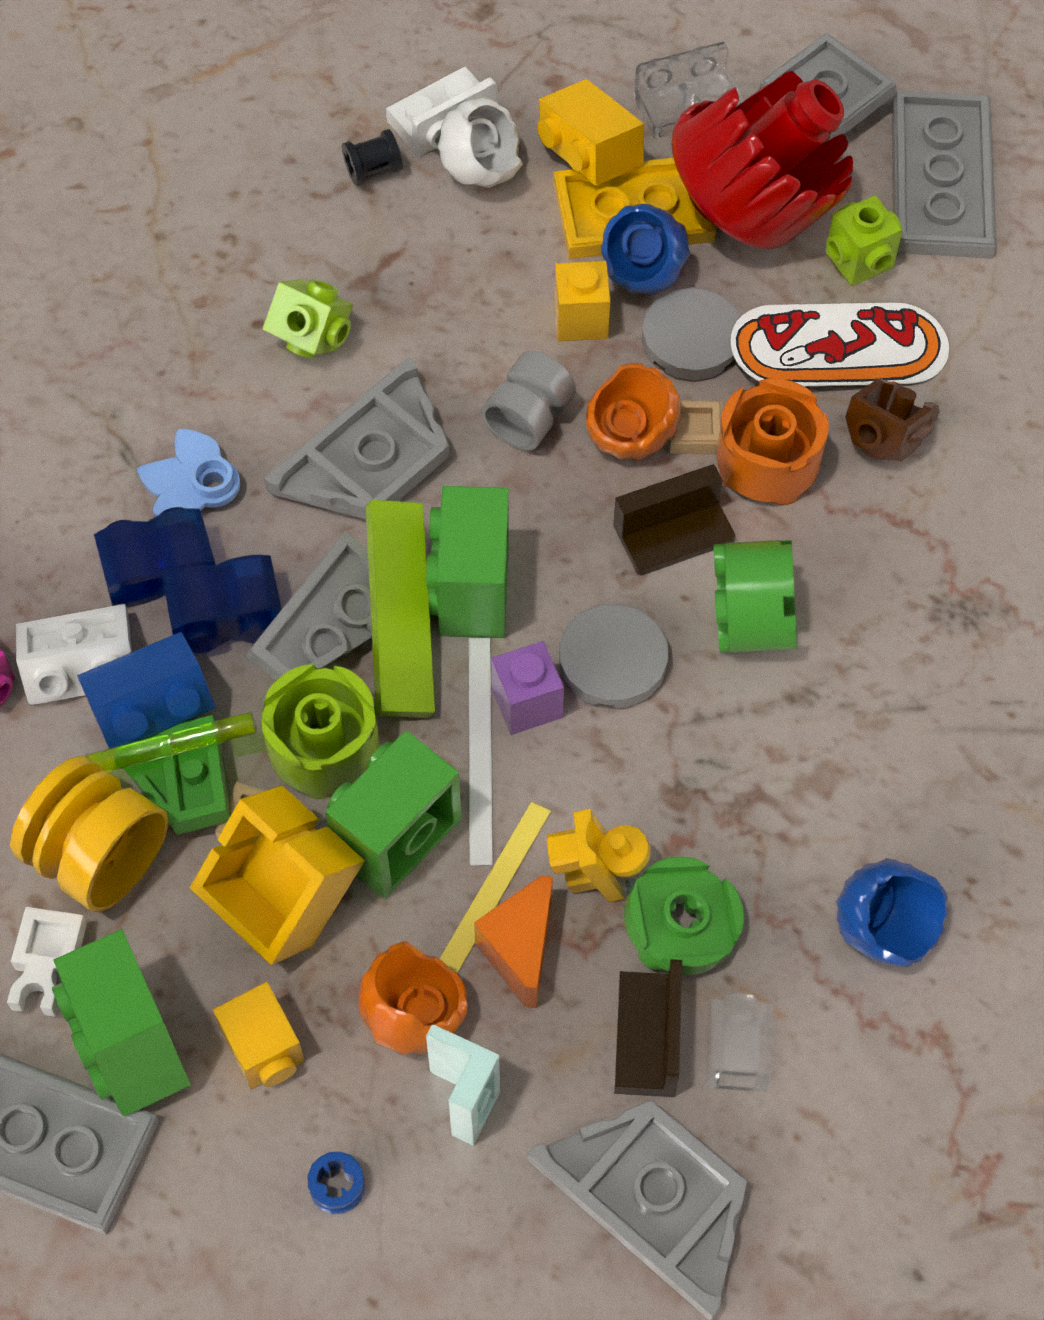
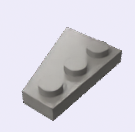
(323, 616)

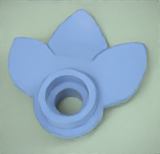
(185, 478)

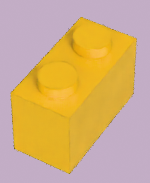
(591, 132)

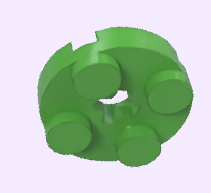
(702, 893)

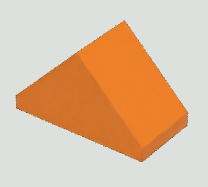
(516, 937)

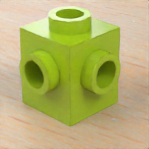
(863, 239)
(309, 317)

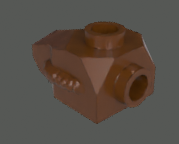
(887, 421)

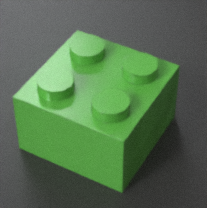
(469, 561)
(396, 811)
(117, 1024)

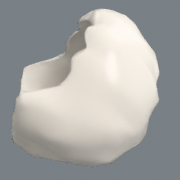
(480, 143)

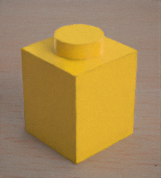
(582, 301)
(259, 1037)

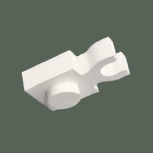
(41, 939)

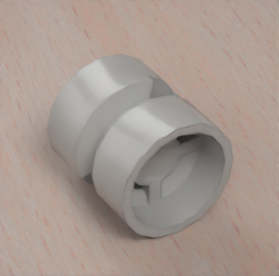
(529, 400)

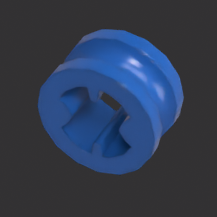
(319, 1191)

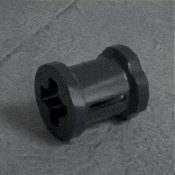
(372, 157)

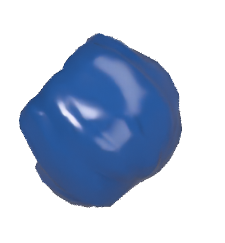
(644, 249)
(892, 912)

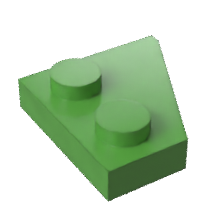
(187, 784)

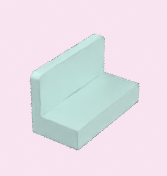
(476, 1080)

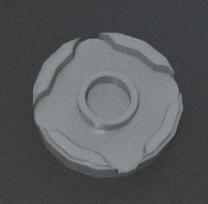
(690, 333)
(613, 656)

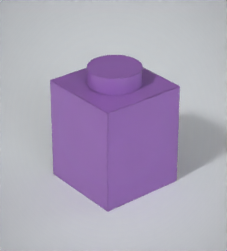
(527, 687)

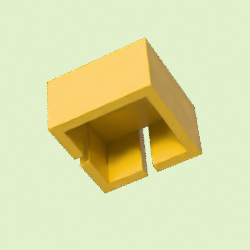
(280, 884)

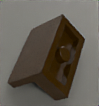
(672, 520)
(649, 1032)

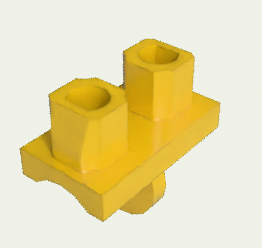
(594, 856)

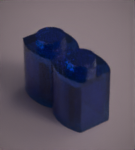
(141, 551)
(222, 601)

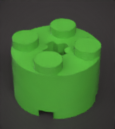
(755, 596)

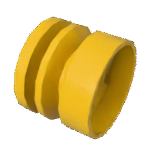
(89, 833)

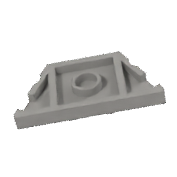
(368, 451)
(655, 1195)

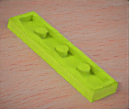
(399, 609)

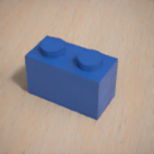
(146, 691)

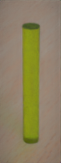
(175, 742)

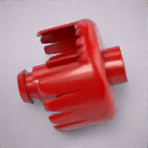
(766, 163)

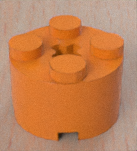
(771, 441)

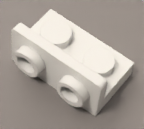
(421, 114)
(61, 647)

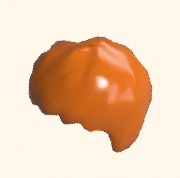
(633, 412)
(407, 995)

